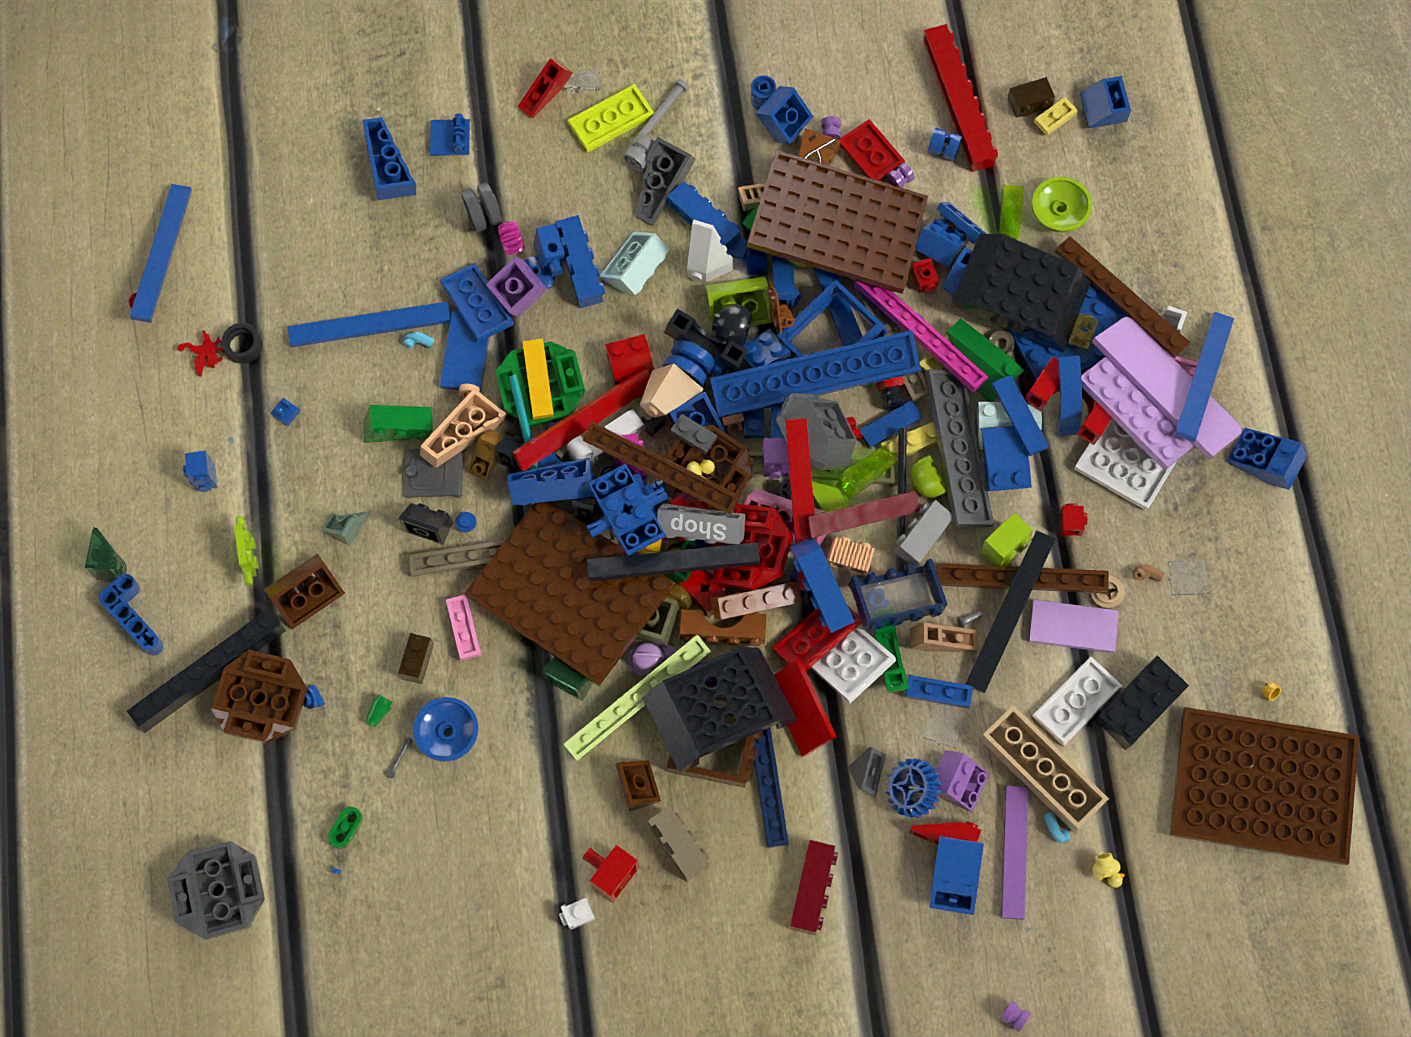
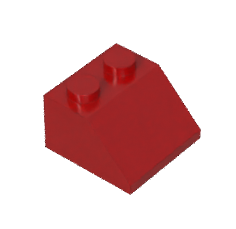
(629, 357)

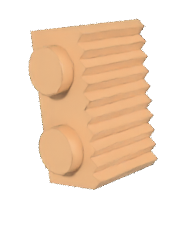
(850, 556)

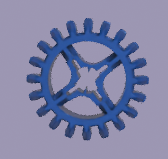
(913, 801)

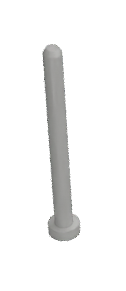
(681, 86)

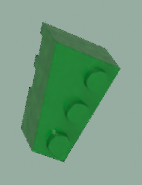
(397, 423)

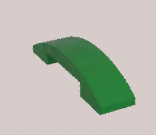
(895, 675)

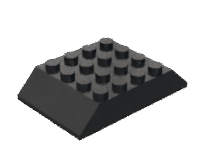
(1022, 289)

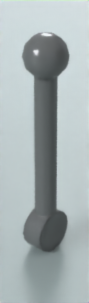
(391, 772)

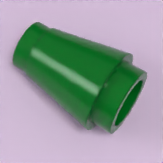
(378, 709)

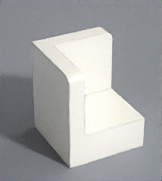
(1175, 317)

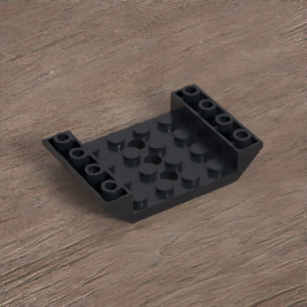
(692, 721)

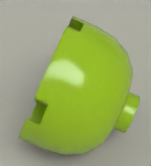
(927, 479)

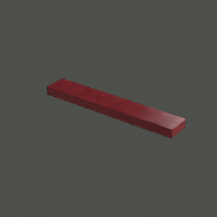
(862, 514)

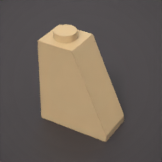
(667, 390)

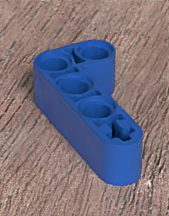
(132, 620)

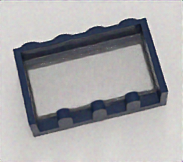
(898, 596)

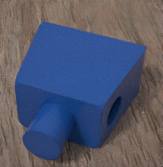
(549, 249)

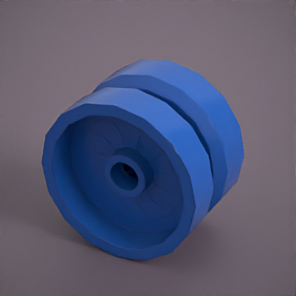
(691, 360)

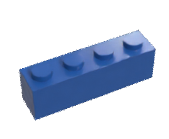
(693, 206)

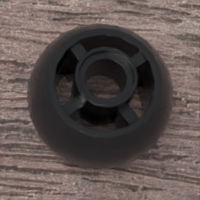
(732, 323)

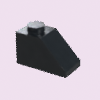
(504, 450)

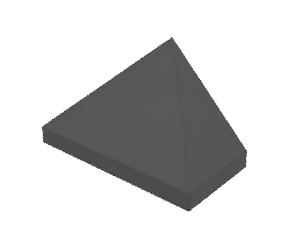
(867, 770)

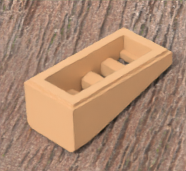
(750, 190)

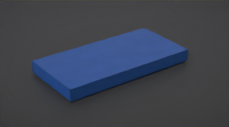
(476, 302)
(463, 356)

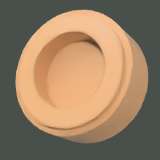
(465, 389)

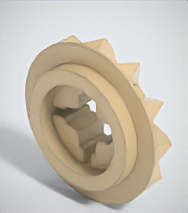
(1115, 597)

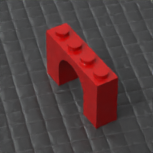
(1048, 384)

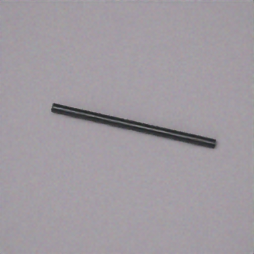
(902, 456)

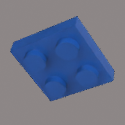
(765, 350)

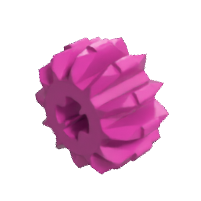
(511, 238)

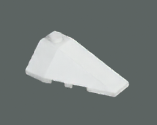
(706, 255)

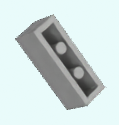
(923, 532)

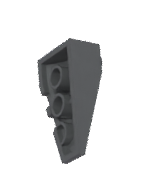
(664, 172)

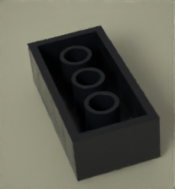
(1141, 702)

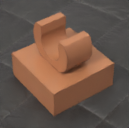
(728, 421)

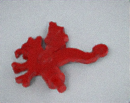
(208, 349)

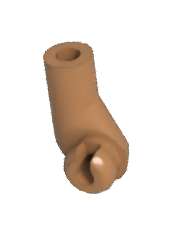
(1146, 571)

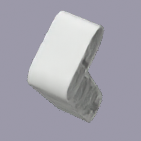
(625, 424)

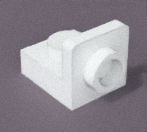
(576, 914)

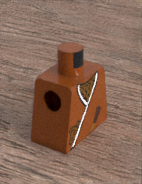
(819, 147)

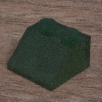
(103, 559)
(566, 679)

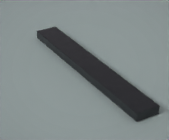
(673, 562)
(1010, 611)

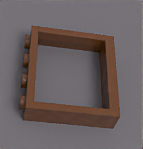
(739, 780)

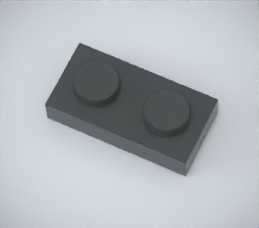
(693, 434)

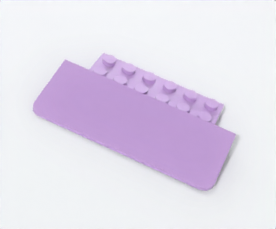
(1147, 395)

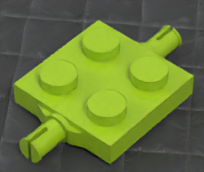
(245, 546)

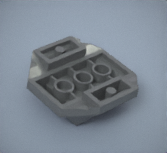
(828, 430)
(194, 886)

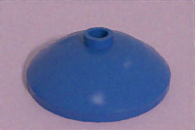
(445, 715)

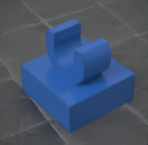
(285, 412)

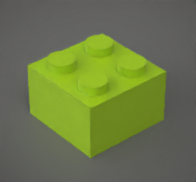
(1007, 541)

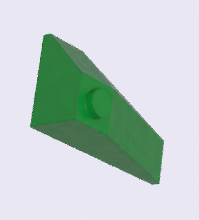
(984, 355)

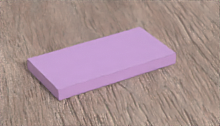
(1073, 626)

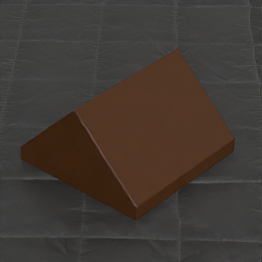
(638, 784)

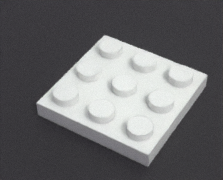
(853, 664)

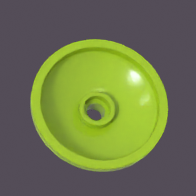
(1062, 194)

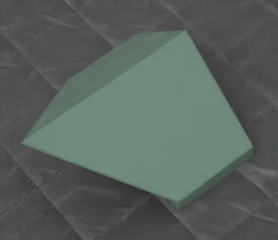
(345, 526)

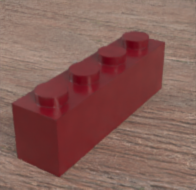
(812, 887)

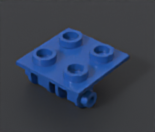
(450, 136)

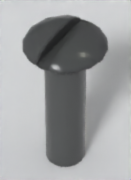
(961, 622)

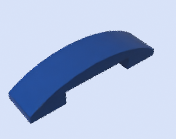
(1069, 395)

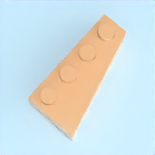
(462, 428)

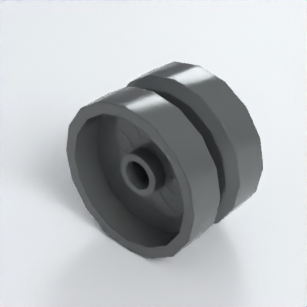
(484, 206)

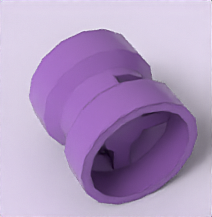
(831, 126)
(901, 175)
(1015, 1016)

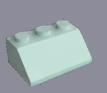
(635, 262)
(993, 415)

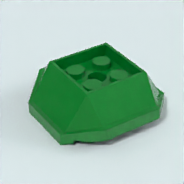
(564, 381)

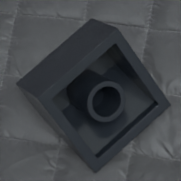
(426, 523)

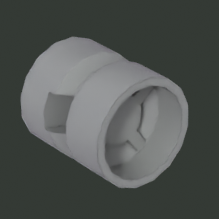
(637, 154)

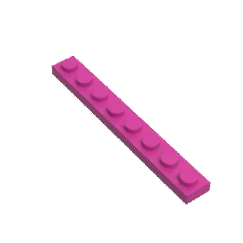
(924, 335)

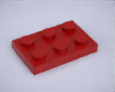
(871, 151)

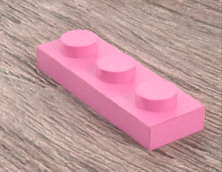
(463, 627)

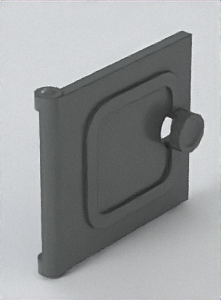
(432, 481)

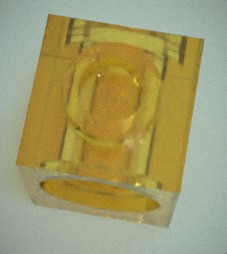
(1080, 337)

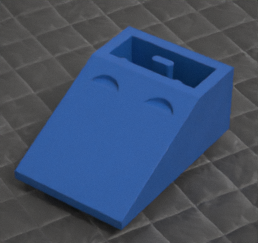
(1268, 457)
(956, 875)

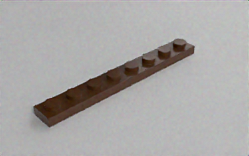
(1123, 297)
(661, 468)
(1002, 577)

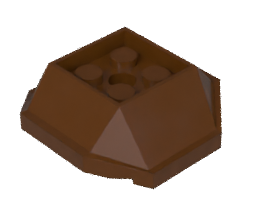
(728, 455)
(244, 682)

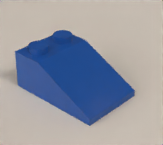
(699, 410)
(1005, 460)

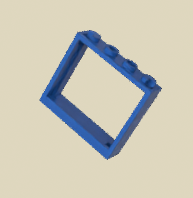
(819, 304)

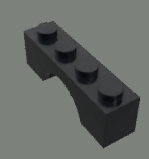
(725, 352)

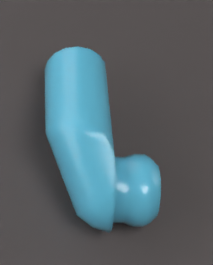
(417, 337)
(1054, 829)

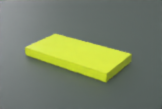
(610, 118)

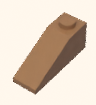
(942, 638)

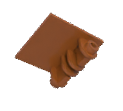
(778, 313)

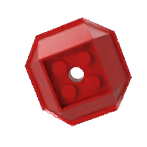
(774, 540)

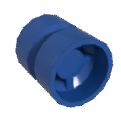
(761, 89)
(938, 141)

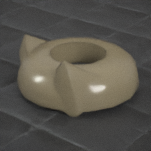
(998, 335)

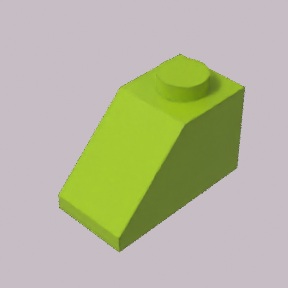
(828, 498)

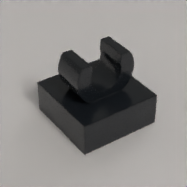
(654, 424)

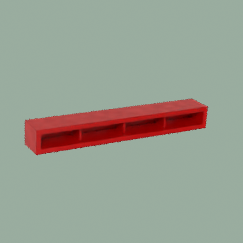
(959, 97)

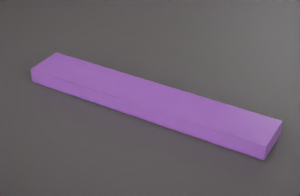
(1015, 852)

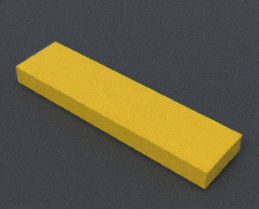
(538, 379)

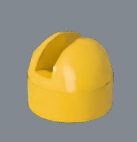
(1271, 691)

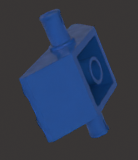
(620, 493)

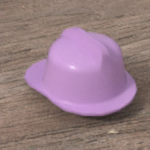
(647, 656)

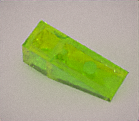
(1011, 210)
(865, 472)

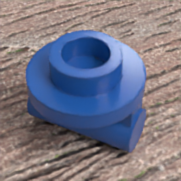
(313, 698)

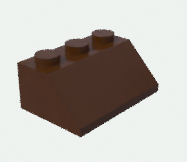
(304, 591)

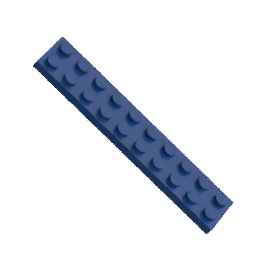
(816, 374)

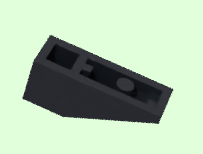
(586, 510)

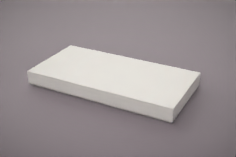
(1077, 701)

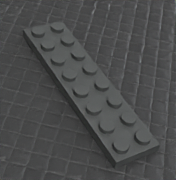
(959, 450)

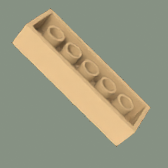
(1044, 769)

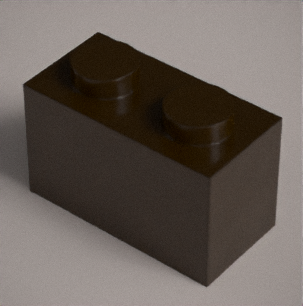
(1031, 97)
(416, 658)

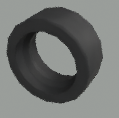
(231, 333)

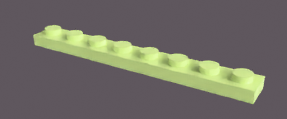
(632, 700)

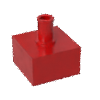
(612, 872)

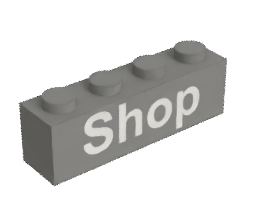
(701, 524)

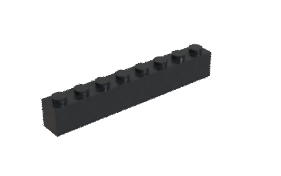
(204, 671)

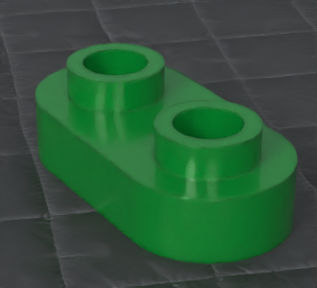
(344, 827)

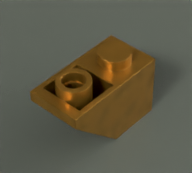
(484, 456)

